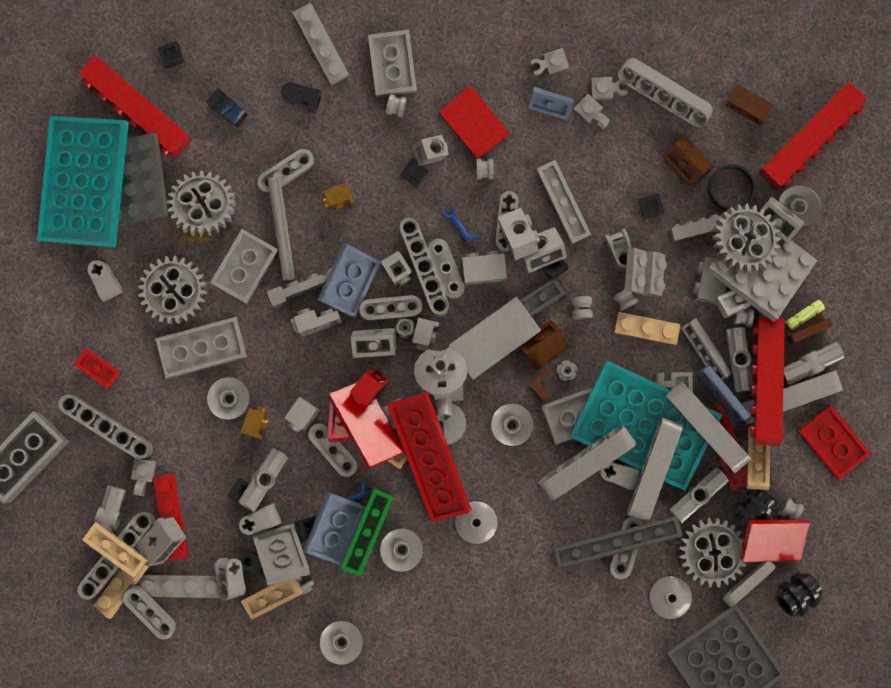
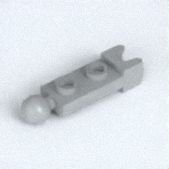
(280, 296)

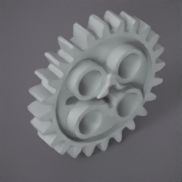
(184, 212)
(728, 231)
(158, 302)
(694, 555)

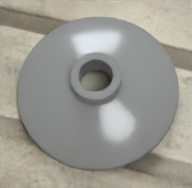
(811, 201)
(217, 398)
(523, 422)
(486, 528)
(390, 553)
(659, 597)
(333, 651)

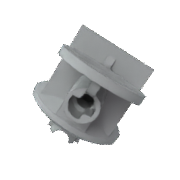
(444, 388)

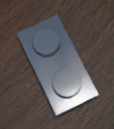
(551, 103)

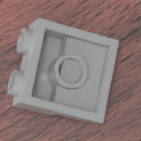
(645, 272)
(308, 321)

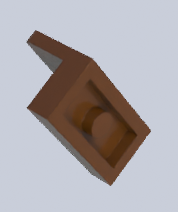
(749, 105)
(687, 160)
(808, 328)
(544, 345)
(537, 389)

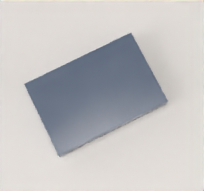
(349, 280)
(723, 394)
(334, 528)

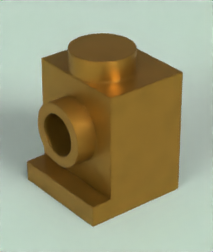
(338, 197)
(255, 422)

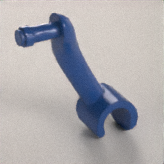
(459, 226)
(357, 496)

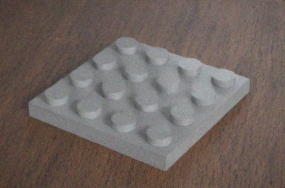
(772, 286)

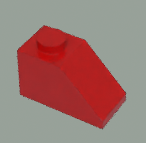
(369, 387)

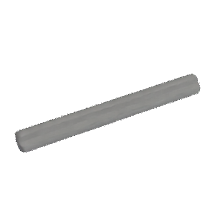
(281, 228)

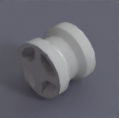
(396, 105)
(484, 169)
(625, 299)
(744, 317)
(790, 509)

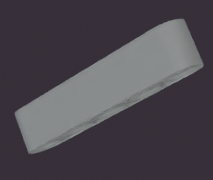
(669, 101)
(417, 259)
(804, 392)
(96, 422)
(708, 427)
(587, 462)
(654, 469)
(94, 577)

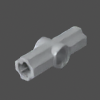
(738, 345)
(812, 363)
(709, 485)
(255, 491)
(109, 513)

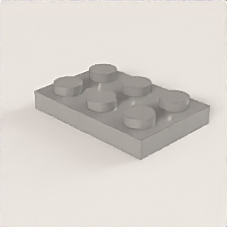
(392, 63)
(244, 266)
(280, 554)

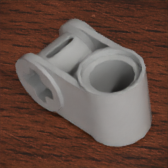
(618, 246)
(106, 283)
(623, 475)
(264, 519)
(229, 581)

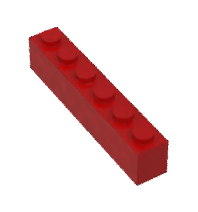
(134, 105)
(812, 136)
(768, 382)

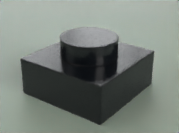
(171, 54)
(414, 173)
(651, 206)
(555, 269)
(238, 490)
(304, 528)

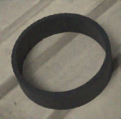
(737, 167)

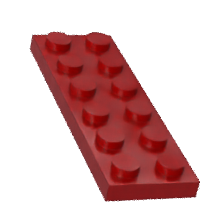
(429, 457)

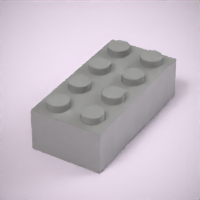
(27, 454)

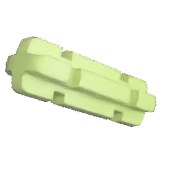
(805, 315)

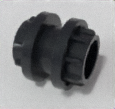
(756, 507)
(796, 596)

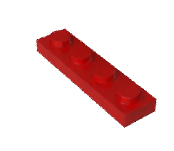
(739, 478)
(168, 507)

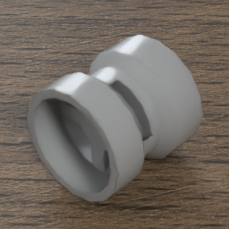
(581, 307)

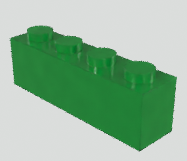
(367, 532)

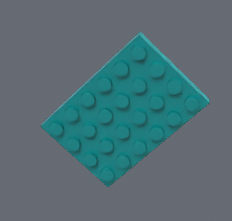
(82, 181)
(638, 404)

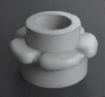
(405, 322)
(566, 365)

